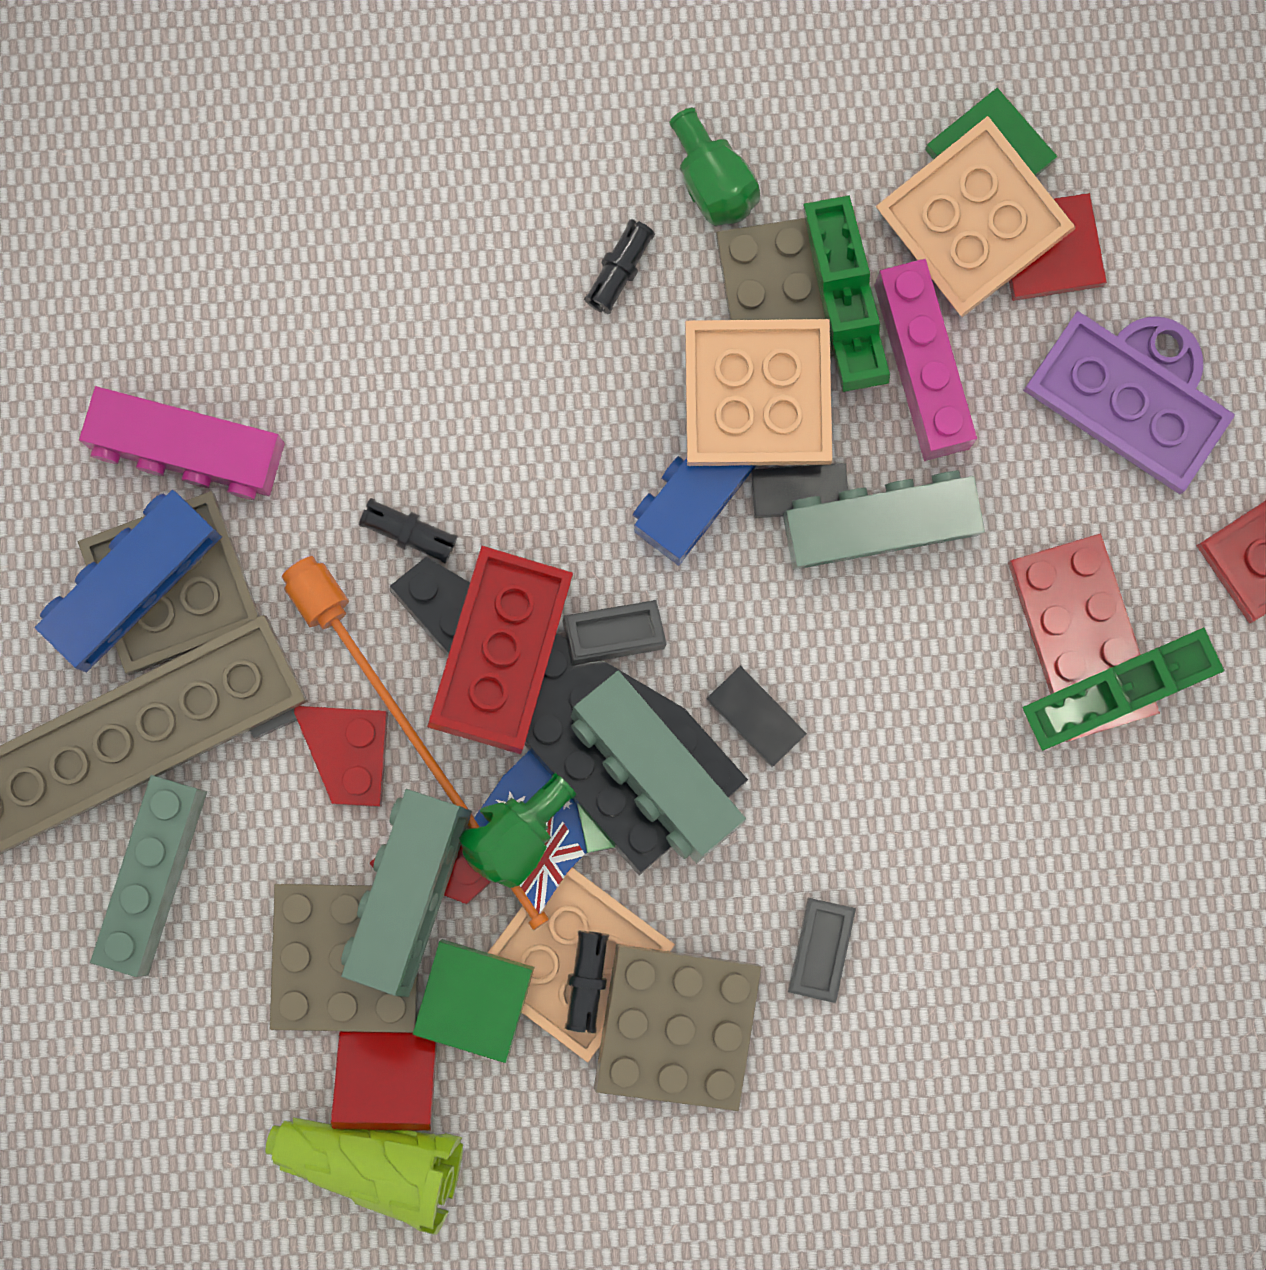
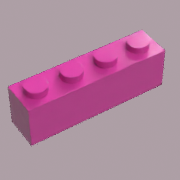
(925, 360)
(182, 442)

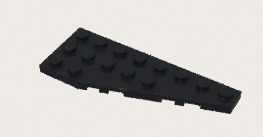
(436, 602)

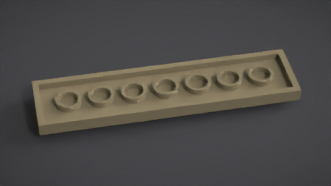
(143, 730)

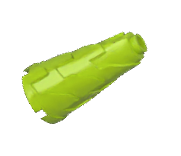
(380, 1170)

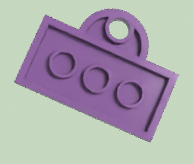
(1134, 395)

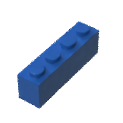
(686, 505)
(127, 580)

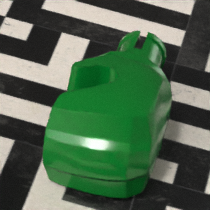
(714, 173)
(516, 834)

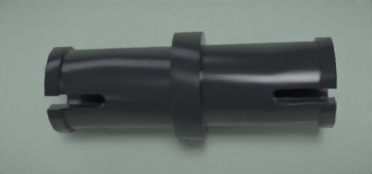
(619, 266)
(408, 530)
(587, 981)

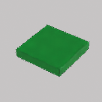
(1011, 124)
(473, 1000)

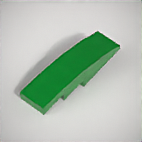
(846, 293)
(1123, 689)

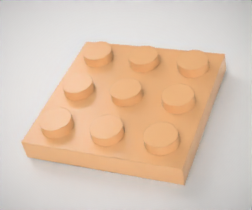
(975, 216)
(758, 392)
(553, 948)

